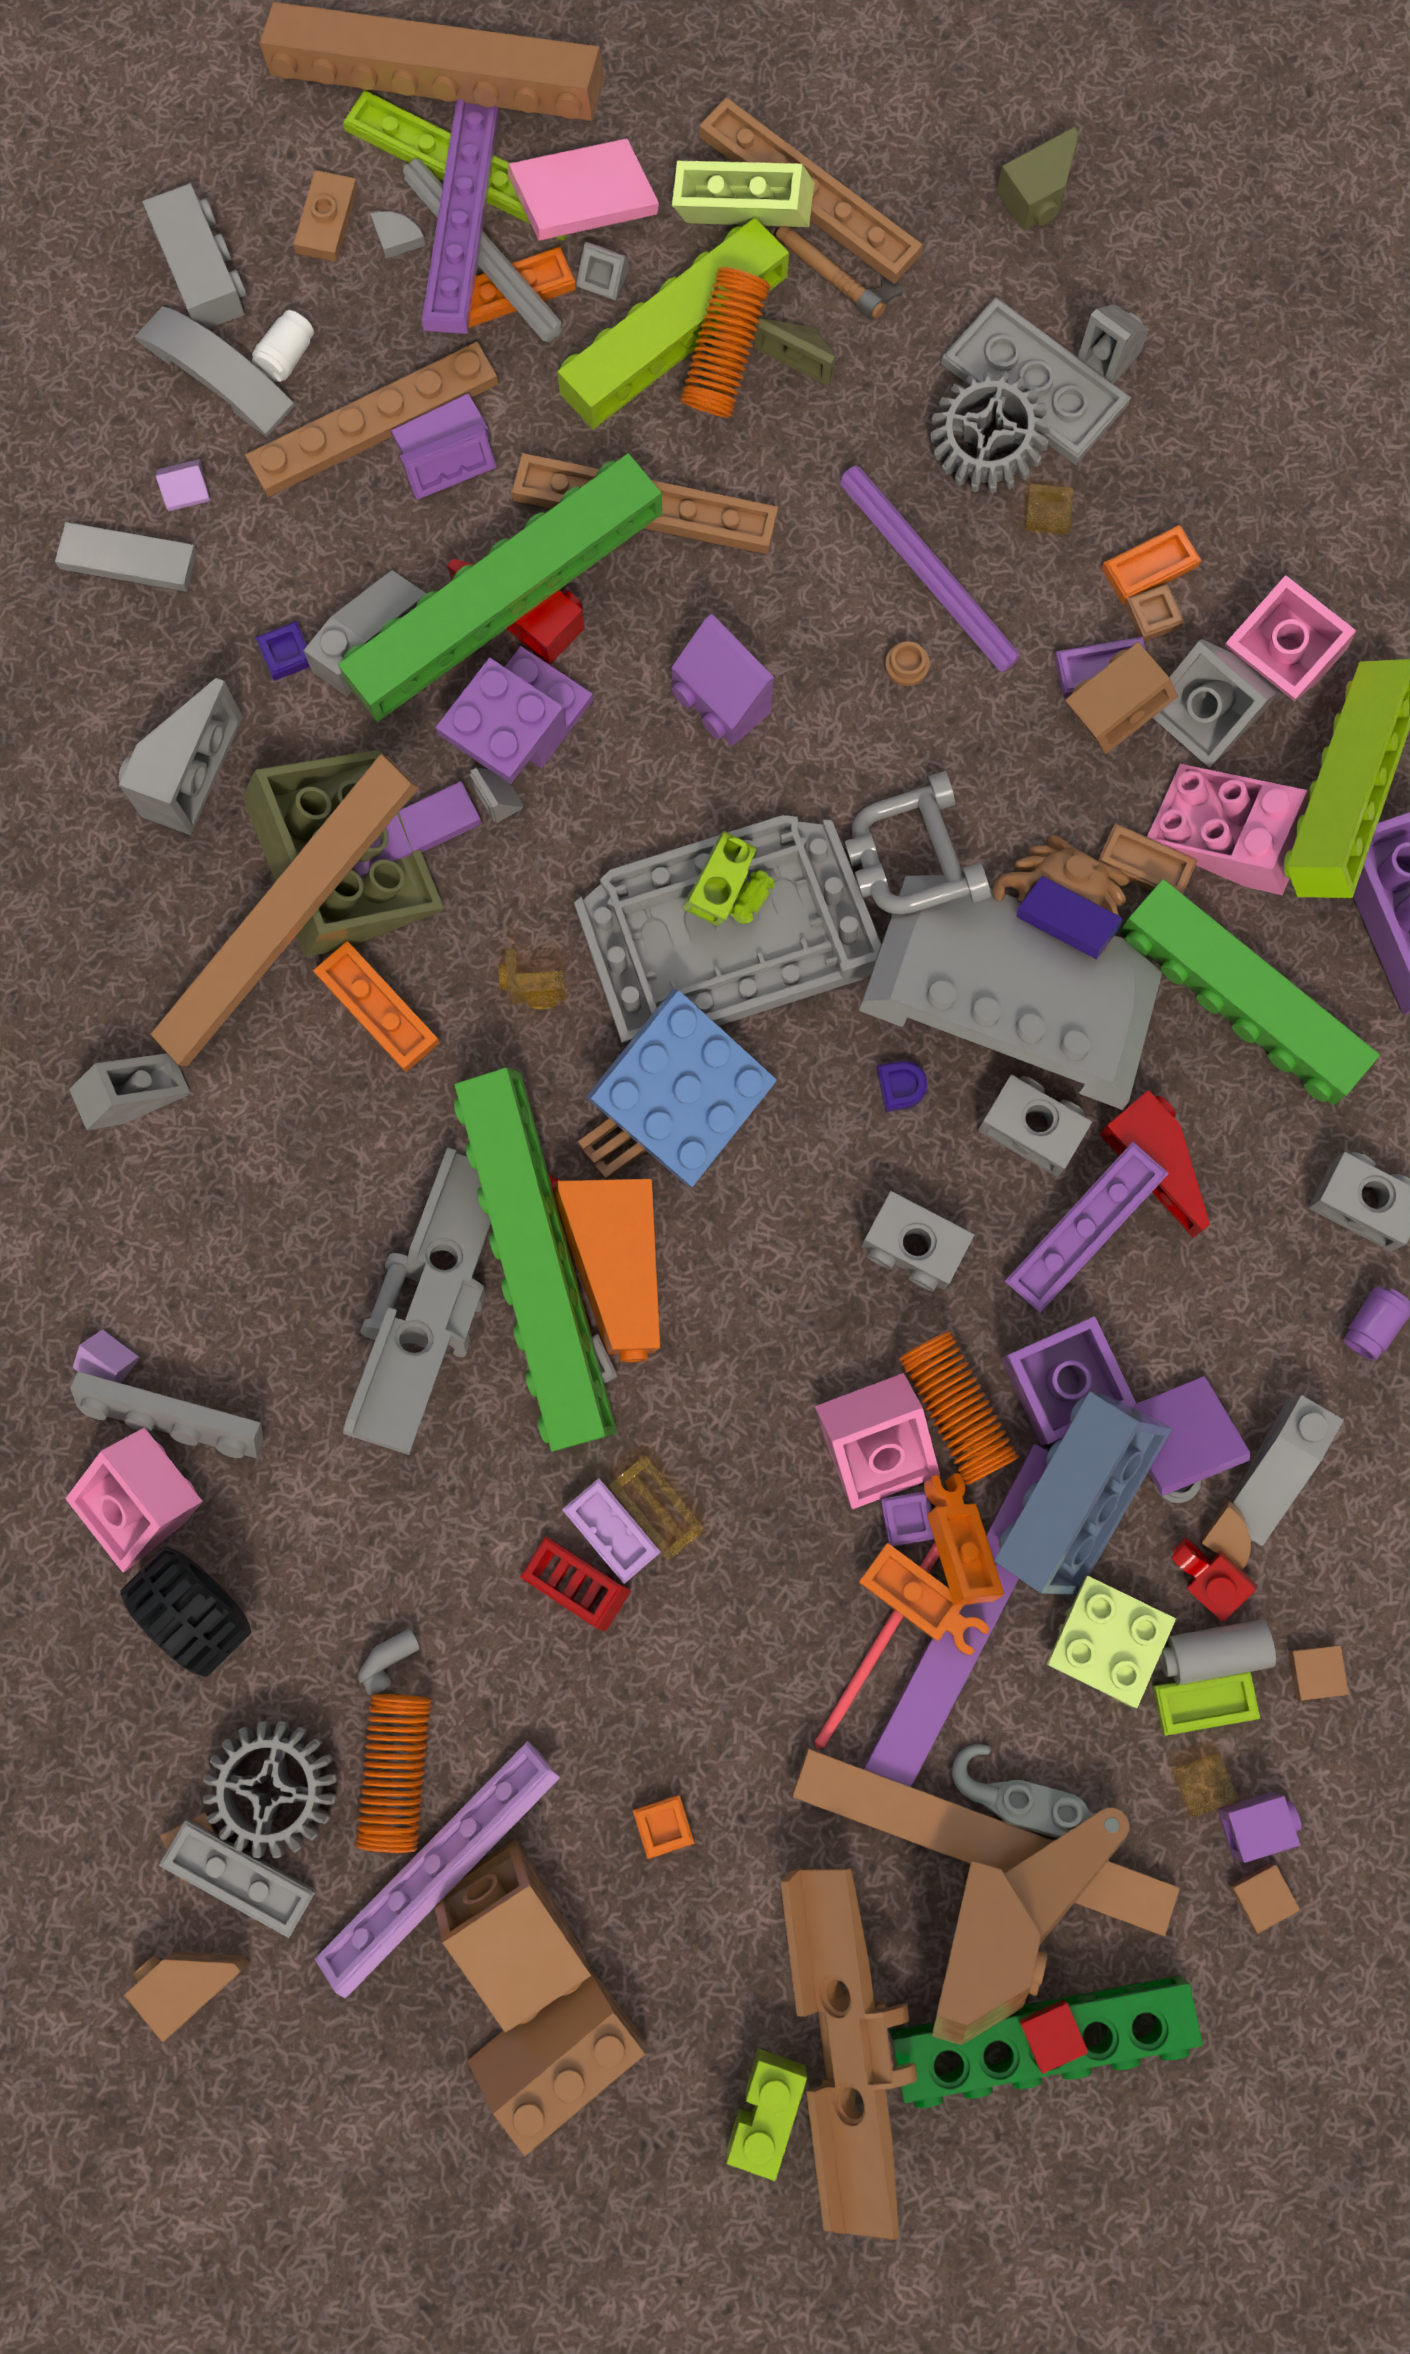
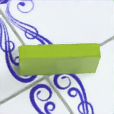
(1205, 1703)

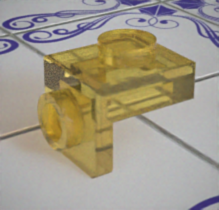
(538, 989)

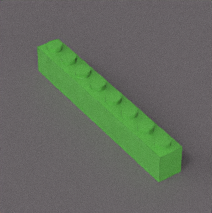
(501, 587)
(534, 1259)

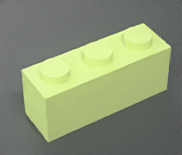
(743, 190)

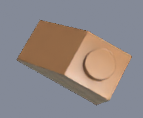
(180, 1986)

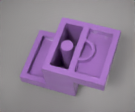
(514, 714)

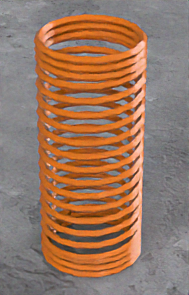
(741, 315)
(987, 1459)
(389, 1838)

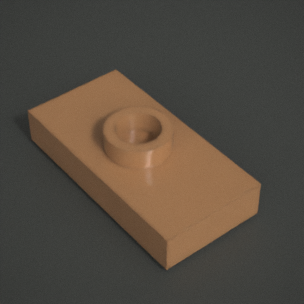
(325, 216)

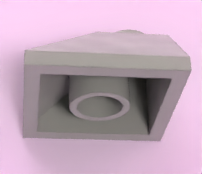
(1215, 701)

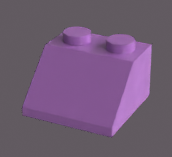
(722, 682)

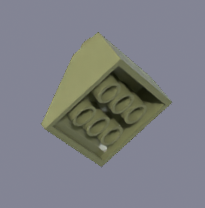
(286, 812)

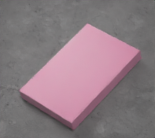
(582, 189)

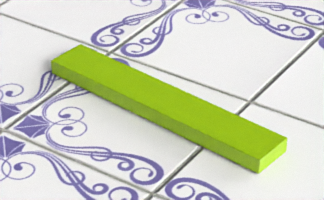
(416, 138)

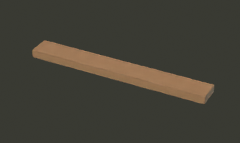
(284, 910)
(970, 1835)

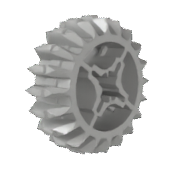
(1006, 437)
(264, 1813)

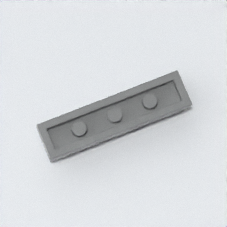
(182, 1420)

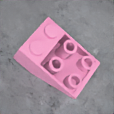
(1231, 825)

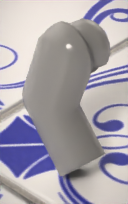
(382, 1656)

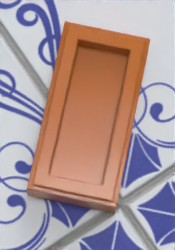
(1151, 563)

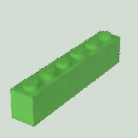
(1249, 994)

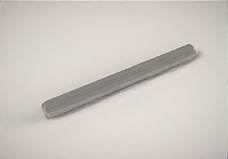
(491, 260)

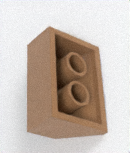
(556, 2062)

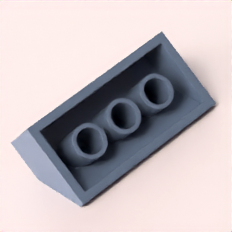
(1081, 1494)

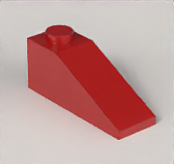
(548, 626)
(1154, 1129)

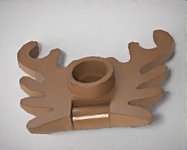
(1069, 869)

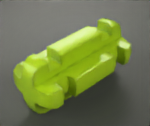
(752, 897)

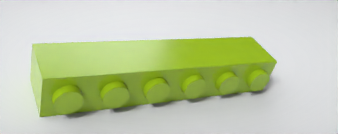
(664, 327)
(1352, 782)

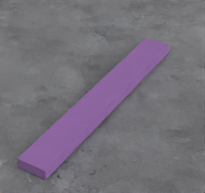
(460, 219)
(942, 1667)

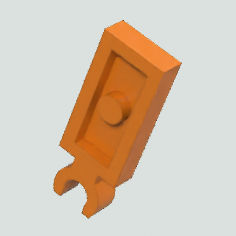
(962, 1543)
(919, 1597)

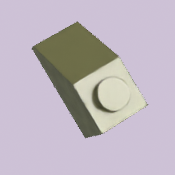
(1037, 180)

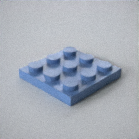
(681, 1088)

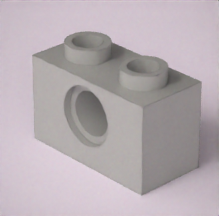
(1046, 1149)
(1342, 1202)
(944, 1242)

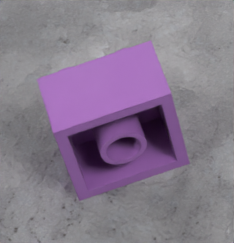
(1060, 1372)

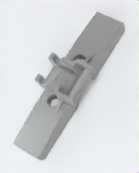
(398, 1382)

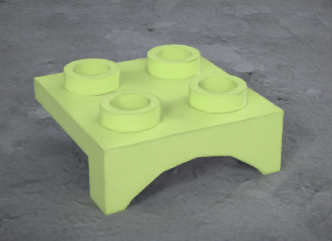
(1110, 1641)

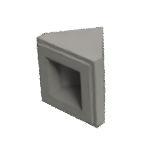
(602, 271)

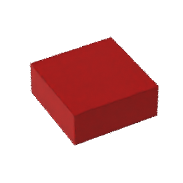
(1053, 2036)

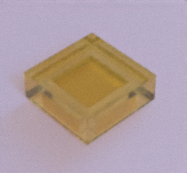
(1049, 509)
(1204, 1784)

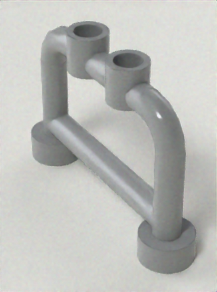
(872, 878)

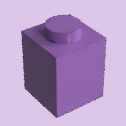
(1260, 1826)

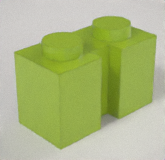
(763, 2133)

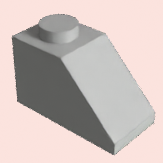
(1112, 341)
(127, 1089)

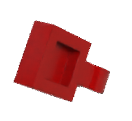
(1216, 1582)

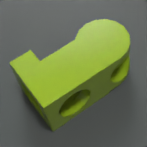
(720, 879)

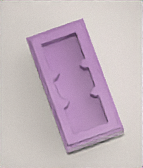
(611, 1531)

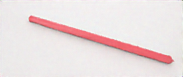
(868, 1663)

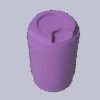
(1377, 1322)

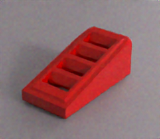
(609, 1605)

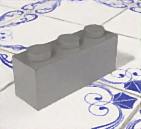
(196, 256)

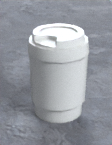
(283, 346)

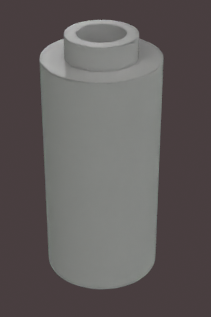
(1218, 1652)

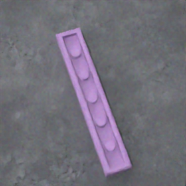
(436, 1869)

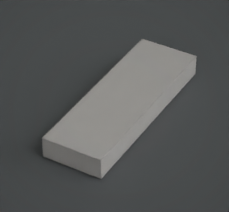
(126, 556)
(237, 1878)

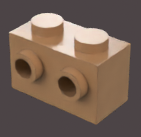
(1121, 697)

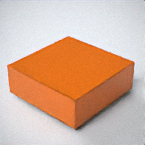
(663, 1826)

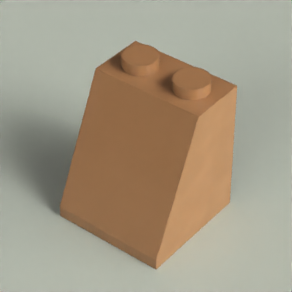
(510, 1937)

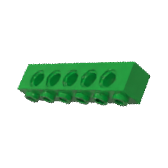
(1171, 2038)

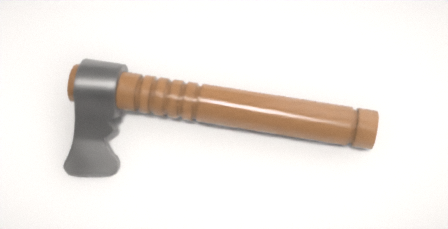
(867, 301)

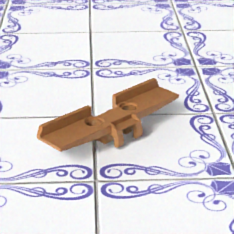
(849, 2148)

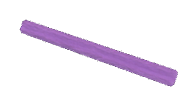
(929, 568)

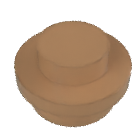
(907, 663)

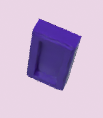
(1069, 917)

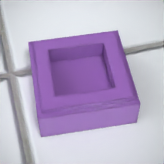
(906, 1518)

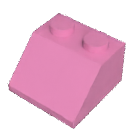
(1291, 639)
(878, 1440)
(133, 1498)

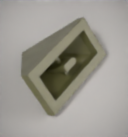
(797, 347)

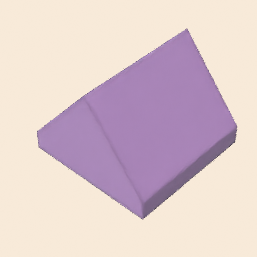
(183, 485)
(105, 1357)

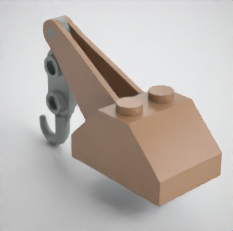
(1013, 1912)

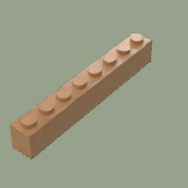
(433, 61)

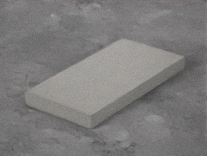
(1076, 396)

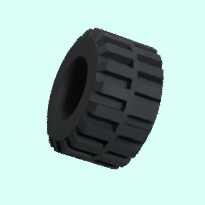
(185, 1612)

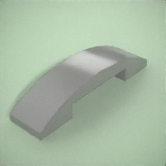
(217, 367)

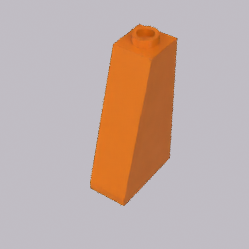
(615, 1255)

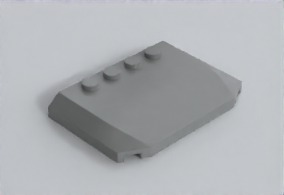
(800, 943)
(1016, 990)

